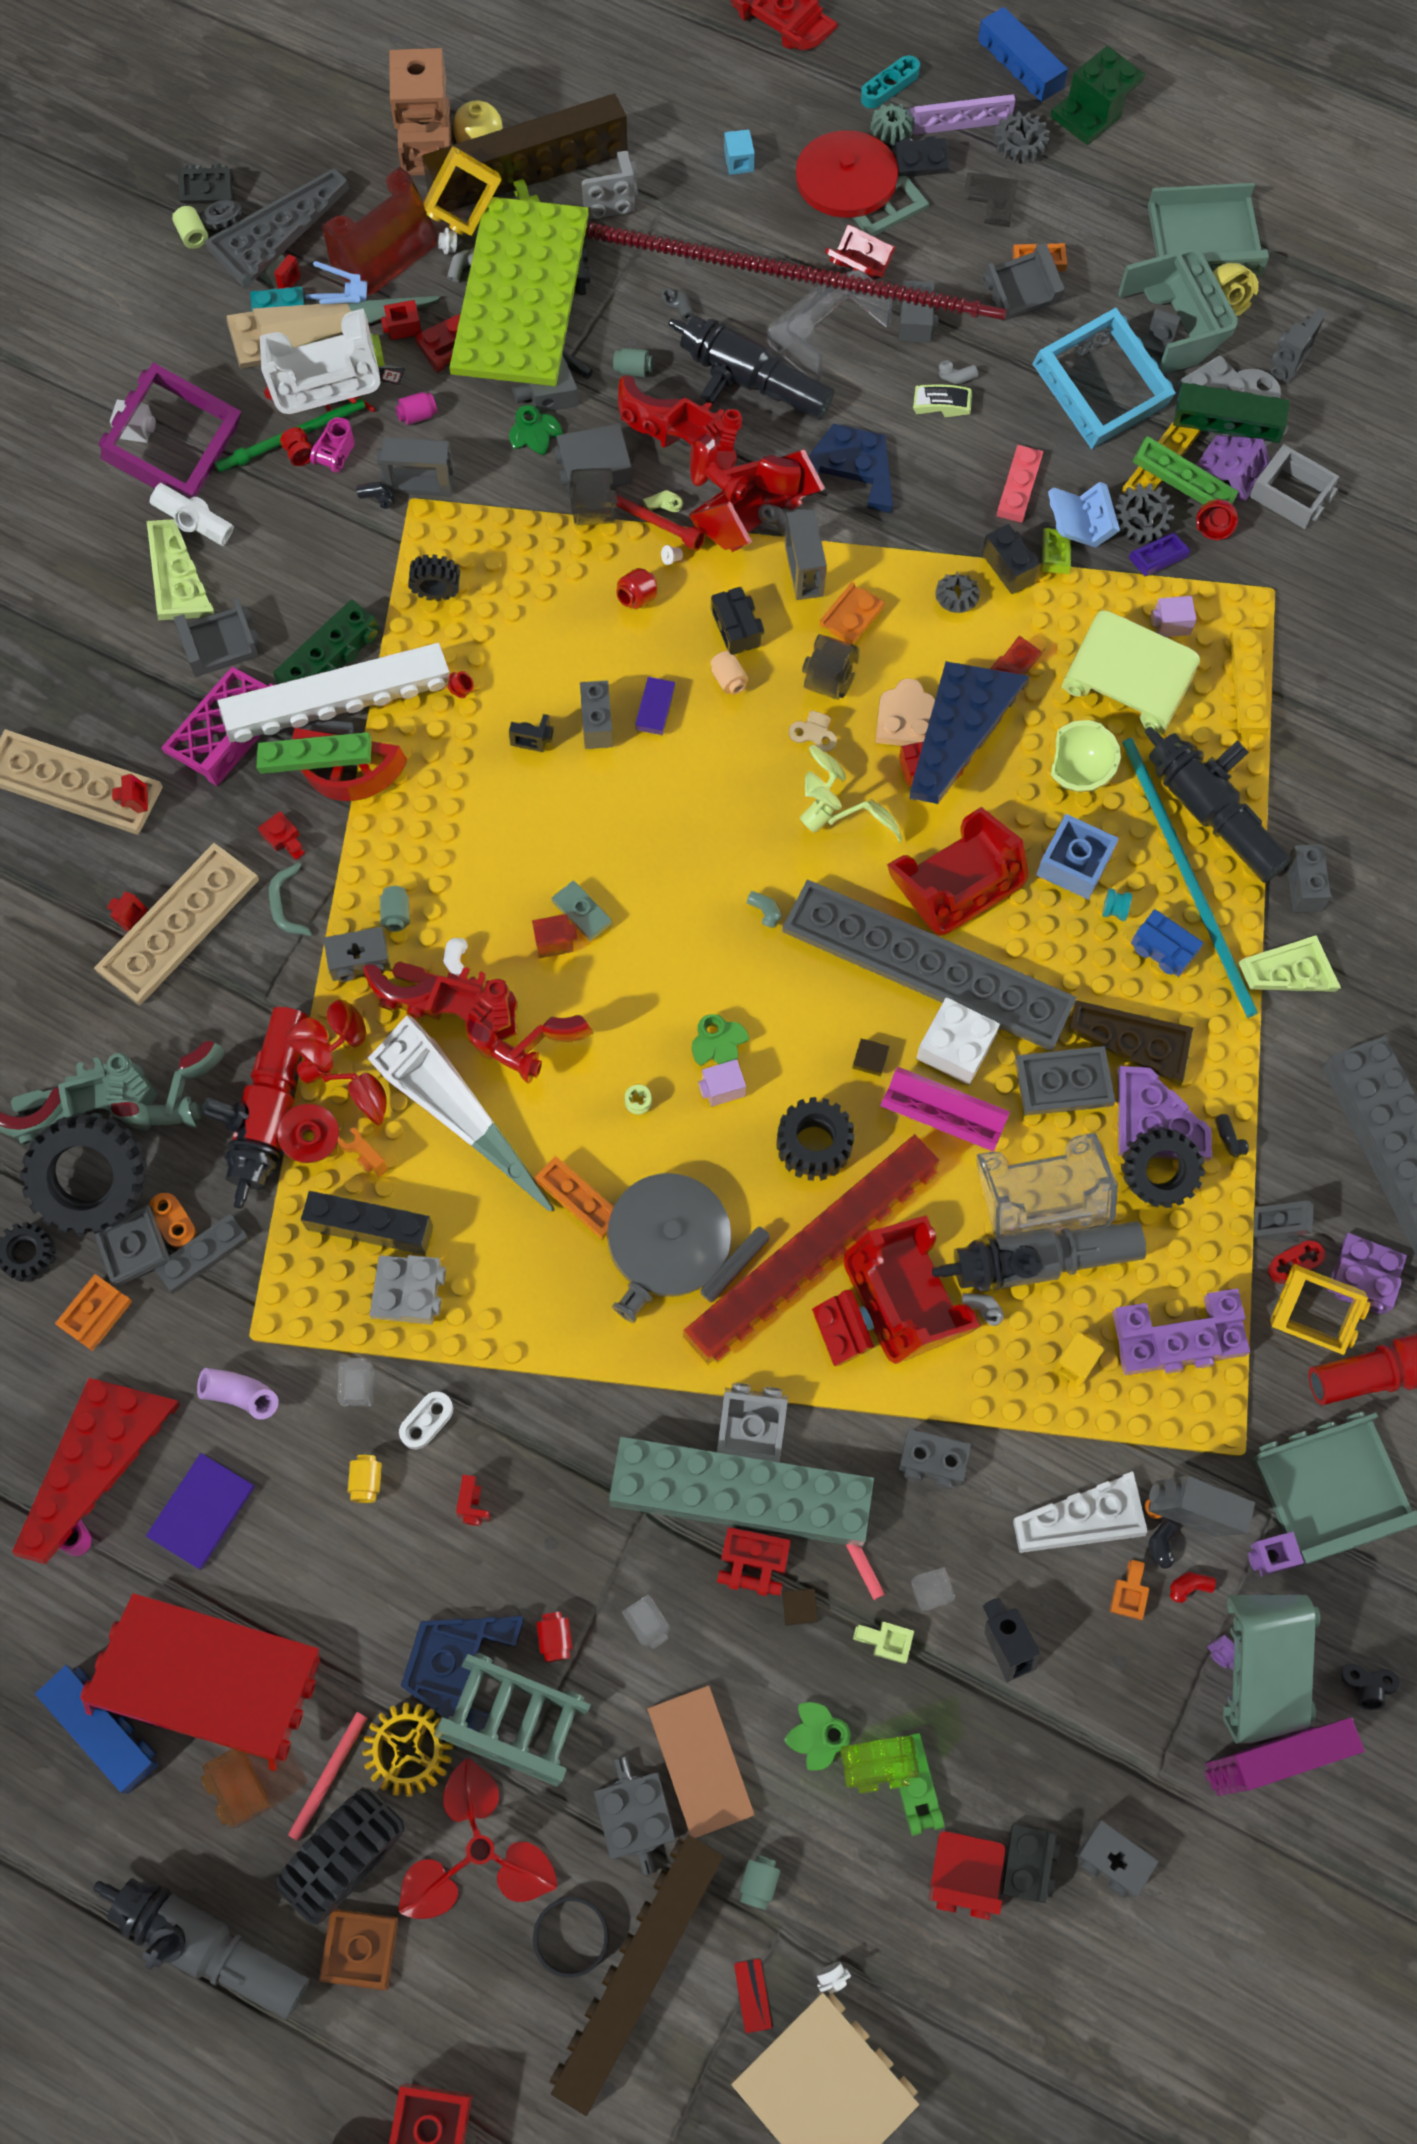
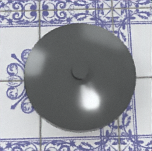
(669, 1234)

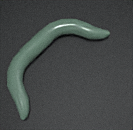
(276, 905)

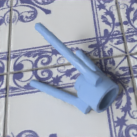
(353, 293)

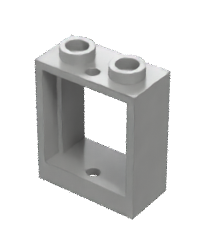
(1302, 469)

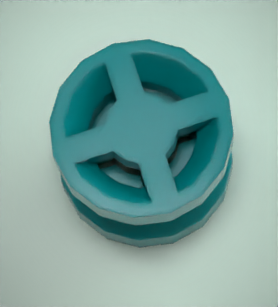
(1117, 904)

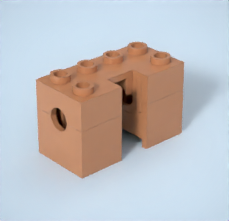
(419, 105)

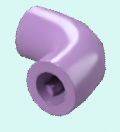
(237, 1391)

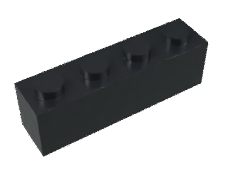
(367, 1222)

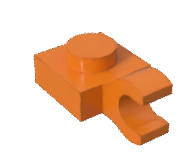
(368, 1157)
(1129, 1596)

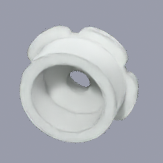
(448, 241)

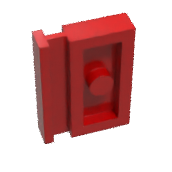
(842, 1328)

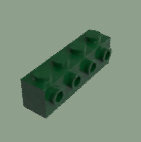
(1231, 412)
(331, 645)

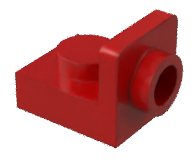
(469, 1496)

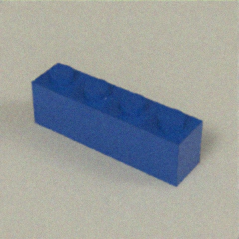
(1022, 54)
(102, 1736)

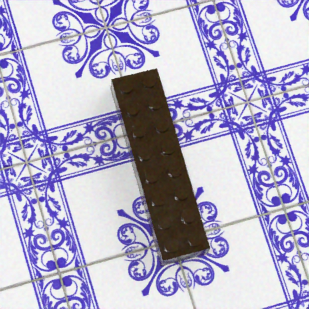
(535, 150)

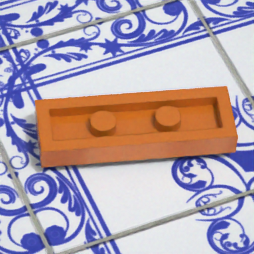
(576, 1196)

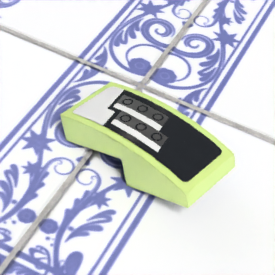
(946, 398)

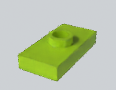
(1055, 552)

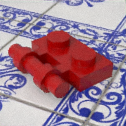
(753, 1551)

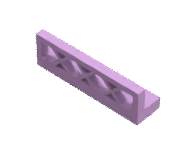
(961, 114)

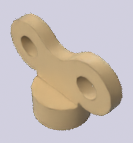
(814, 730)

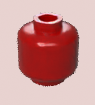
(636, 588)

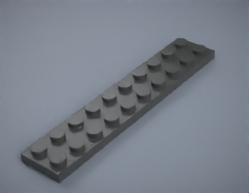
(928, 964)

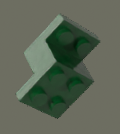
(1097, 95)

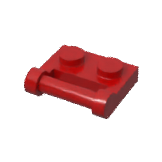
(437, 341)

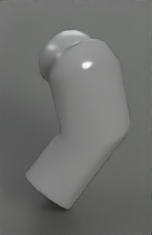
(459, 262)
(956, 376)
(986, 1307)

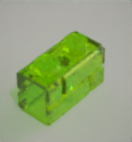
(880, 1762)

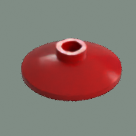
(306, 1119)

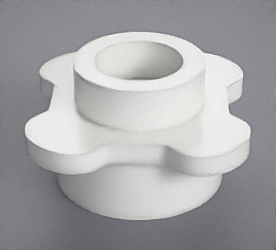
(832, 1978)

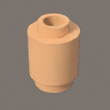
(729, 673)

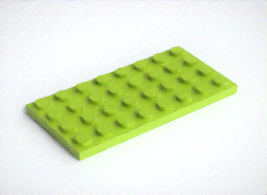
(519, 291)

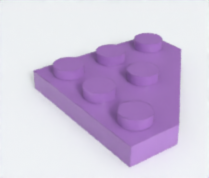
(1147, 1104)

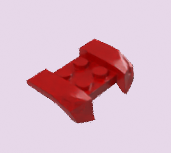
(797, 20)

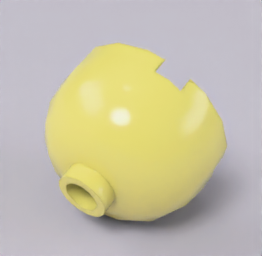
(475, 120)
(1237, 284)

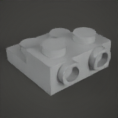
(407, 1289)
(752, 1422)

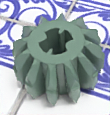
(892, 124)

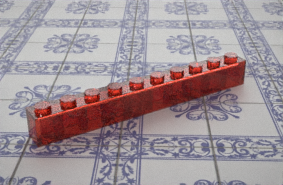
(810, 1250)

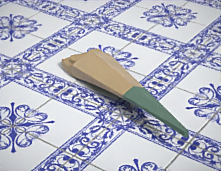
(301, 324)

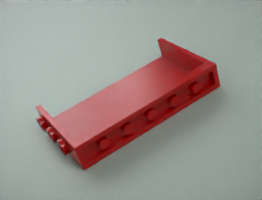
(204, 1678)

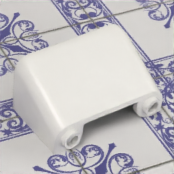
(320, 370)

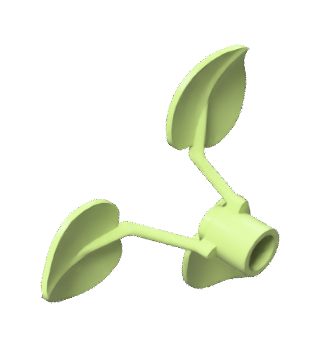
(822, 808)

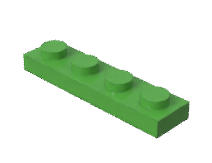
(1181, 473)
(314, 753)

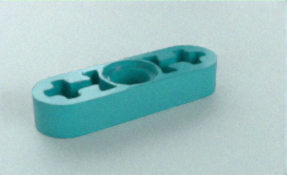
(885, 91)

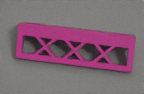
(945, 1108)

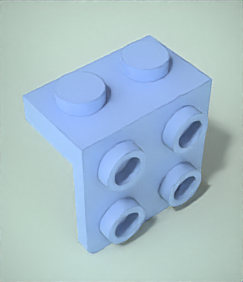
(1085, 517)

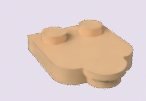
(904, 714)

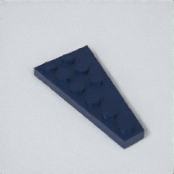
(961, 720)

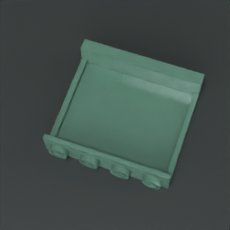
(1209, 219)
(1334, 1488)

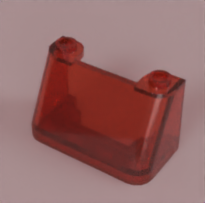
(383, 239)

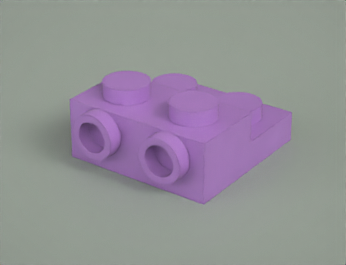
(1371, 1270)

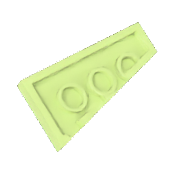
(174, 574)

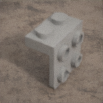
(612, 193)

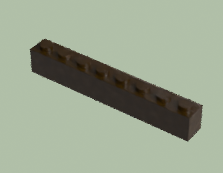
(637, 1974)

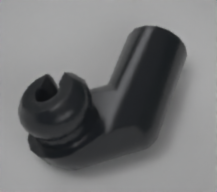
(379, 491)
(1160, 1546)

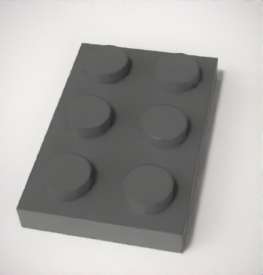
(1064, 1080)

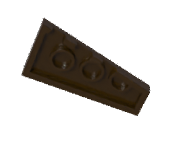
(1135, 1038)

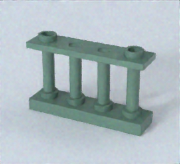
(486, 1740)

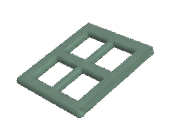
(896, 217)

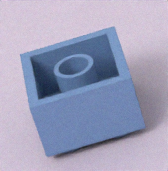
(1077, 856)

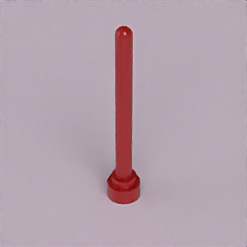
(691, 536)

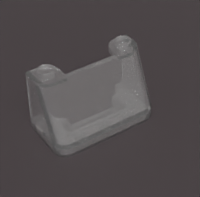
(1051, 1192)

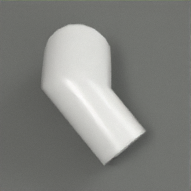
(452, 955)

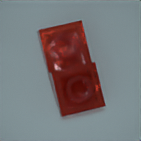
(1018, 658)

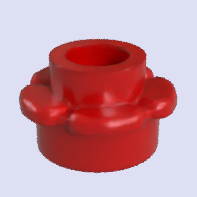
(460, 684)

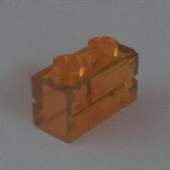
(235, 1788)

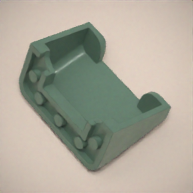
(1271, 1666)

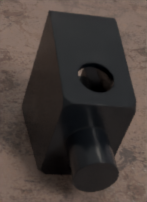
(1014, 1651)

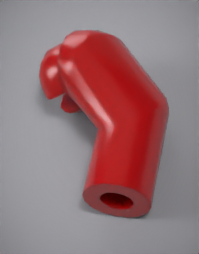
(1187, 1583)

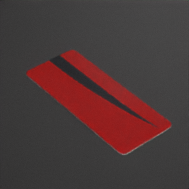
(752, 1996)

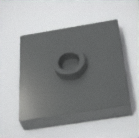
(132, 1247)

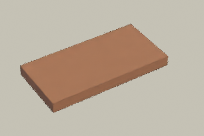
(700, 1762)

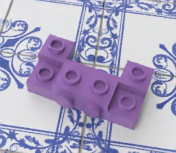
(1183, 1343)

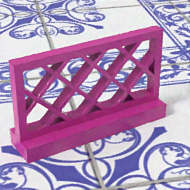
(222, 754)

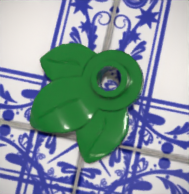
(534, 432)

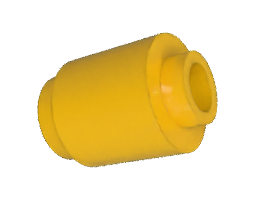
(364, 1479)

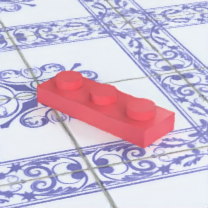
(1019, 483)

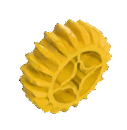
(398, 1762)

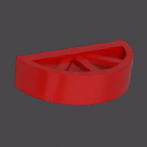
(387, 756)

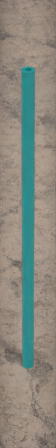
(1190, 878)

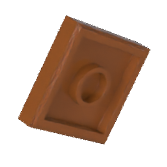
(359, 1949)

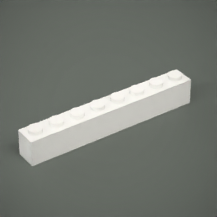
(333, 693)

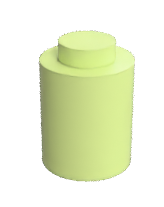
(190, 227)

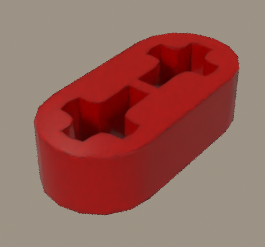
(1293, 1255)

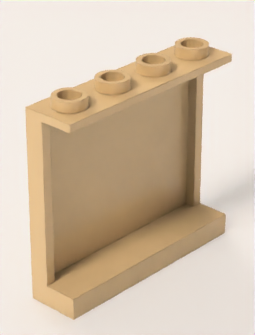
(825, 2082)

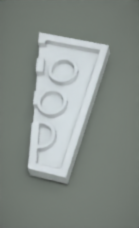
(1094, 1516)

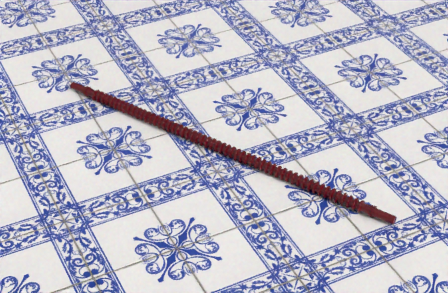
(974, 308)

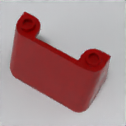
(965, 875)
(901, 1295)

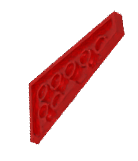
(92, 1455)

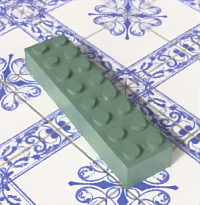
(741, 1492)

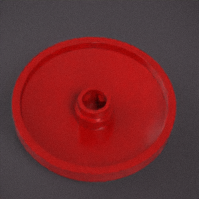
(846, 174)

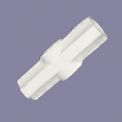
(191, 514)

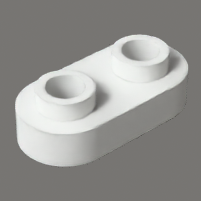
(425, 1420)

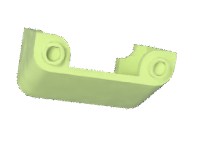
(1133, 668)

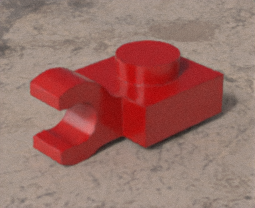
(281, 833)

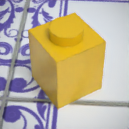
(1079, 1357)

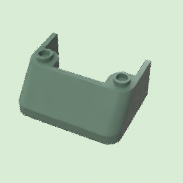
(1195, 294)

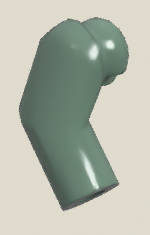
(768, 907)

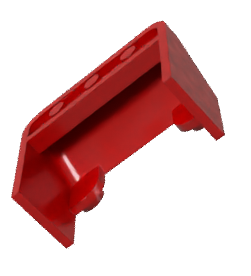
(730, 523)

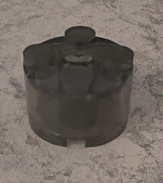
(592, 496)
(830, 667)

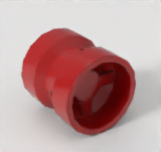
(295, 443)

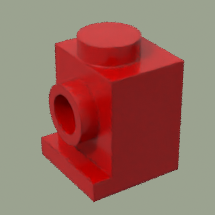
(401, 320)

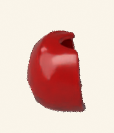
(1217, 519)

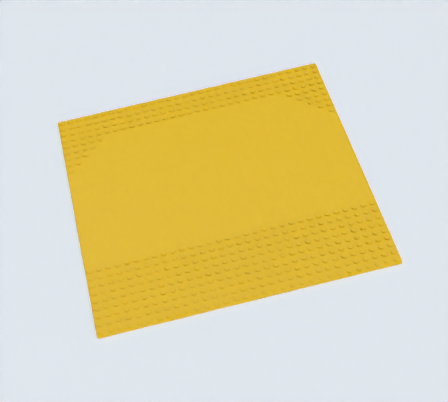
(670, 848)

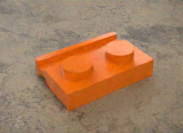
(852, 614)
(93, 1312)

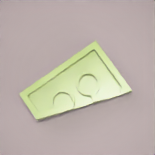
(1291, 967)

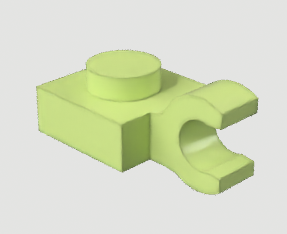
(891, 1641)

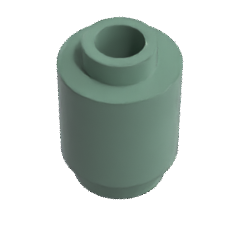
(633, 362)
(394, 908)
(759, 1882)

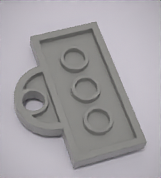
(1220, 374)

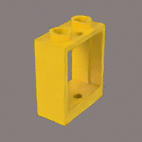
(472, 166)
(1287, 1300)

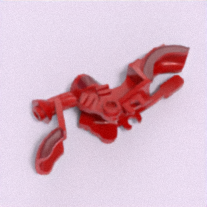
(710, 439)
(486, 1010)

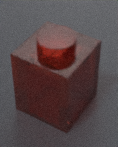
(554, 935)

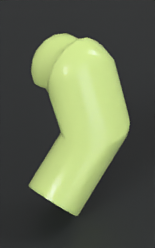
(664, 500)

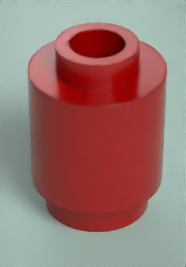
(554, 1637)

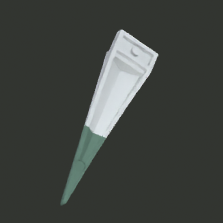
(427, 1076)

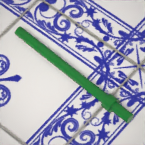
(241, 456)

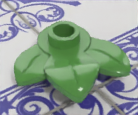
(719, 1045)
(812, 1735)

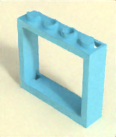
(1072, 400)

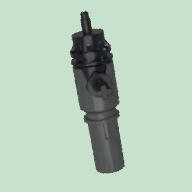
(1042, 1255)
(200, 1945)

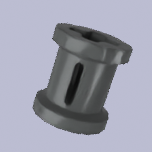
(632, 1302)

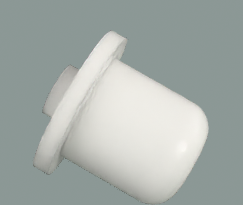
(671, 554)

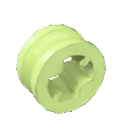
(641, 1091)

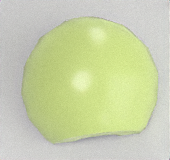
(1085, 756)

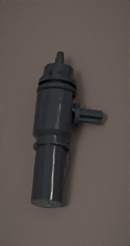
(750, 365)
(1215, 801)

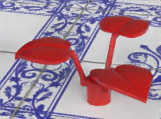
(311, 1042)
(524, 1871)

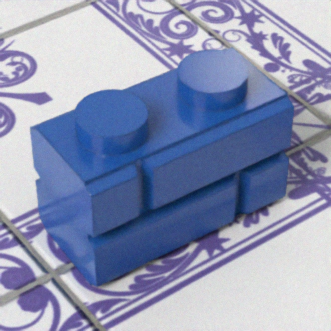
(1166, 943)

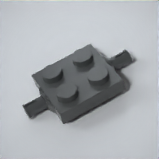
(634, 1816)

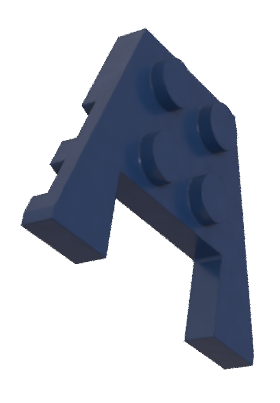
(857, 457)
(437, 1657)

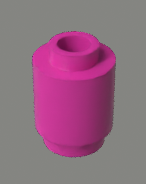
(416, 408)

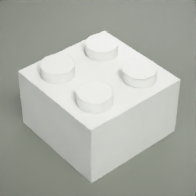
(957, 1041)

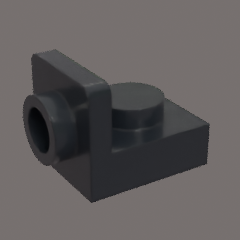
(530, 737)

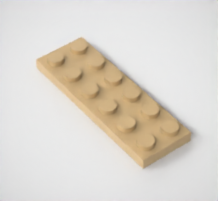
(69, 781)
(176, 924)

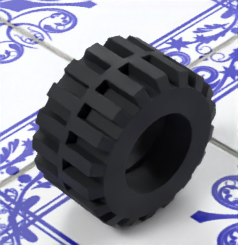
(821, 1116)
(1184, 1180)

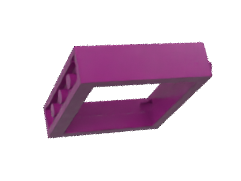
(148, 473)
(1284, 1757)

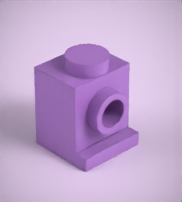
(1285, 1551)

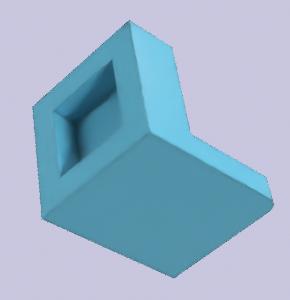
(739, 152)

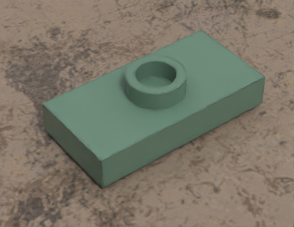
(581, 910)

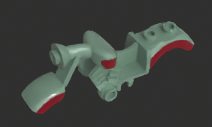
(116, 1088)

